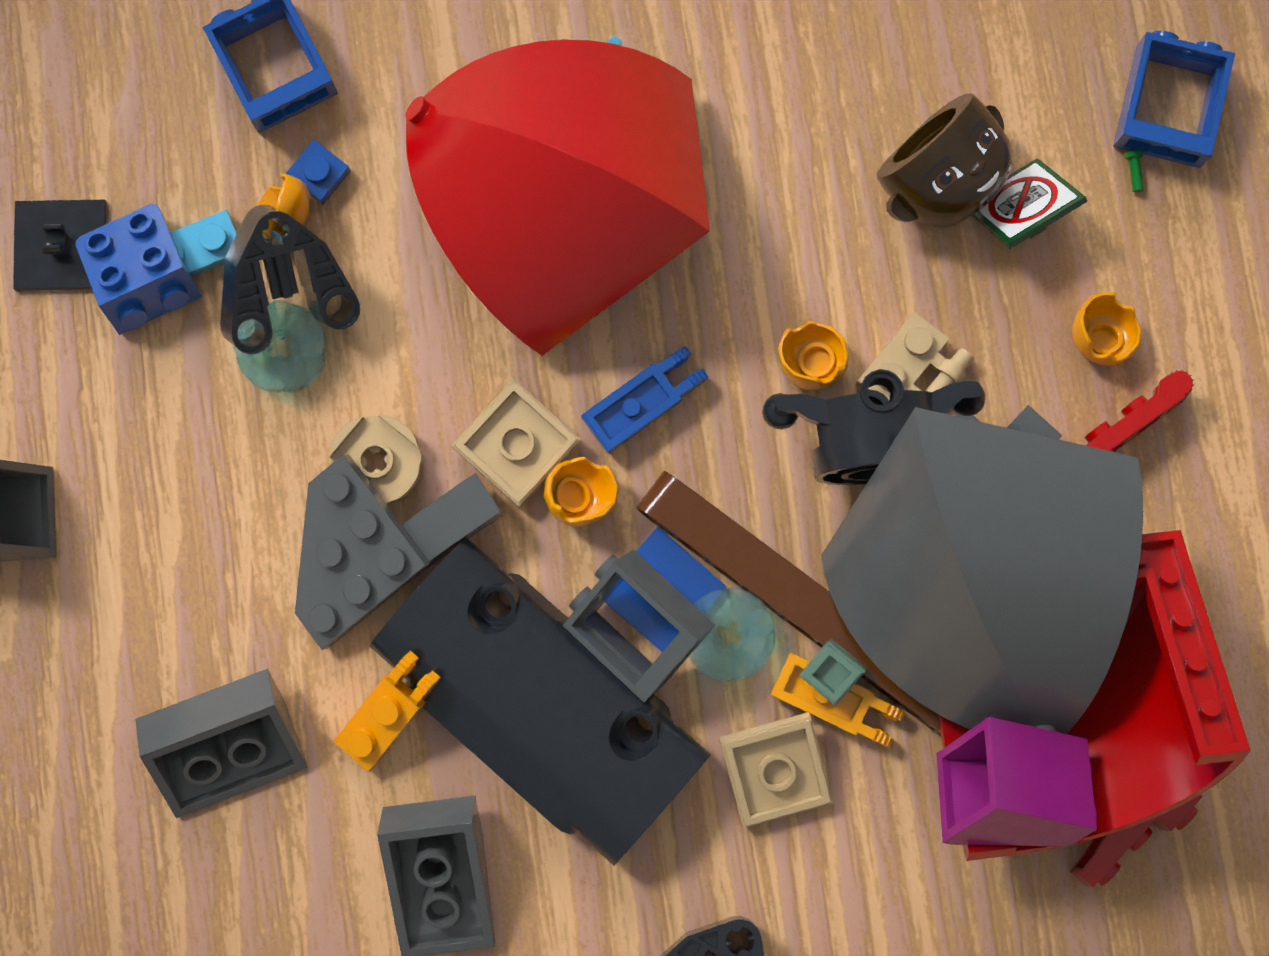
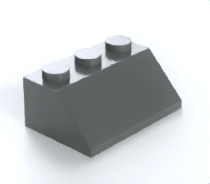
(220, 743)

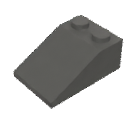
(437, 876)

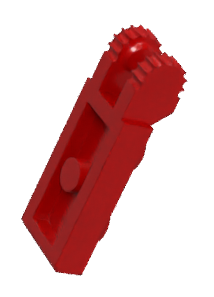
(1142, 413)

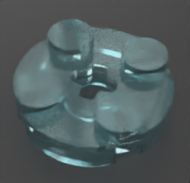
(307, 350)
(753, 624)

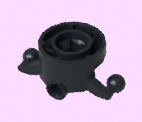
(863, 425)

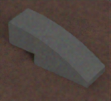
(452, 519)

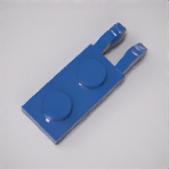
(640, 401)

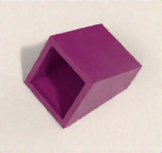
(1015, 787)

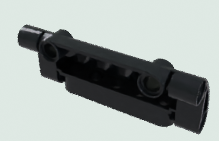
(539, 703)

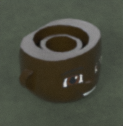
(948, 165)

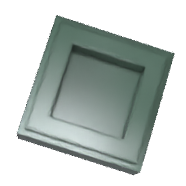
(833, 671)

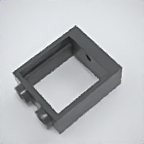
(612, 648)

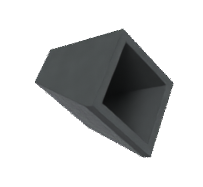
(26, 512)

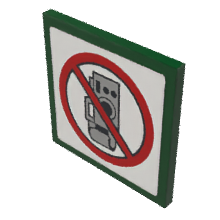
(1029, 203)

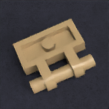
(914, 349)

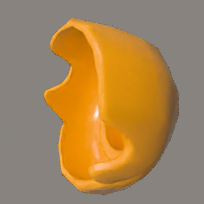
(290, 198)
(1106, 330)
(813, 355)
(580, 492)

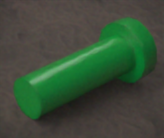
(1135, 169)

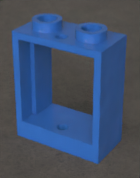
(287, 99)
(1164, 141)

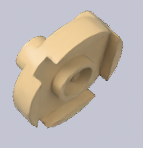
(393, 437)

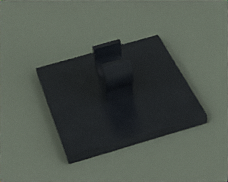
(47, 242)

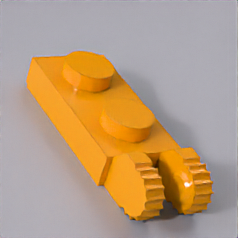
(385, 714)
(845, 715)

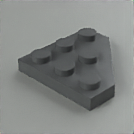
(350, 553)

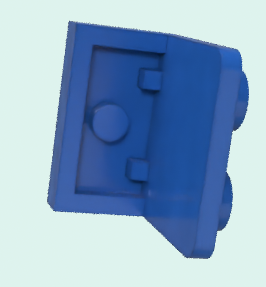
(136, 269)

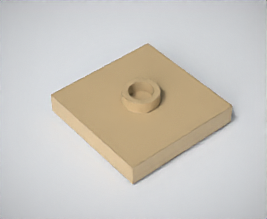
(516, 443)
(776, 770)

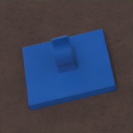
(677, 568)

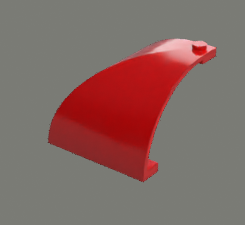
(558, 178)
(1164, 711)

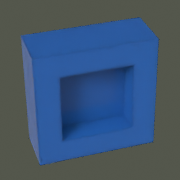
(319, 171)

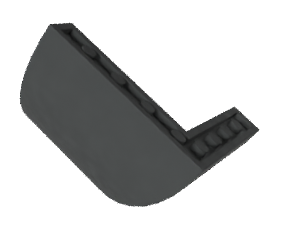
(991, 569)

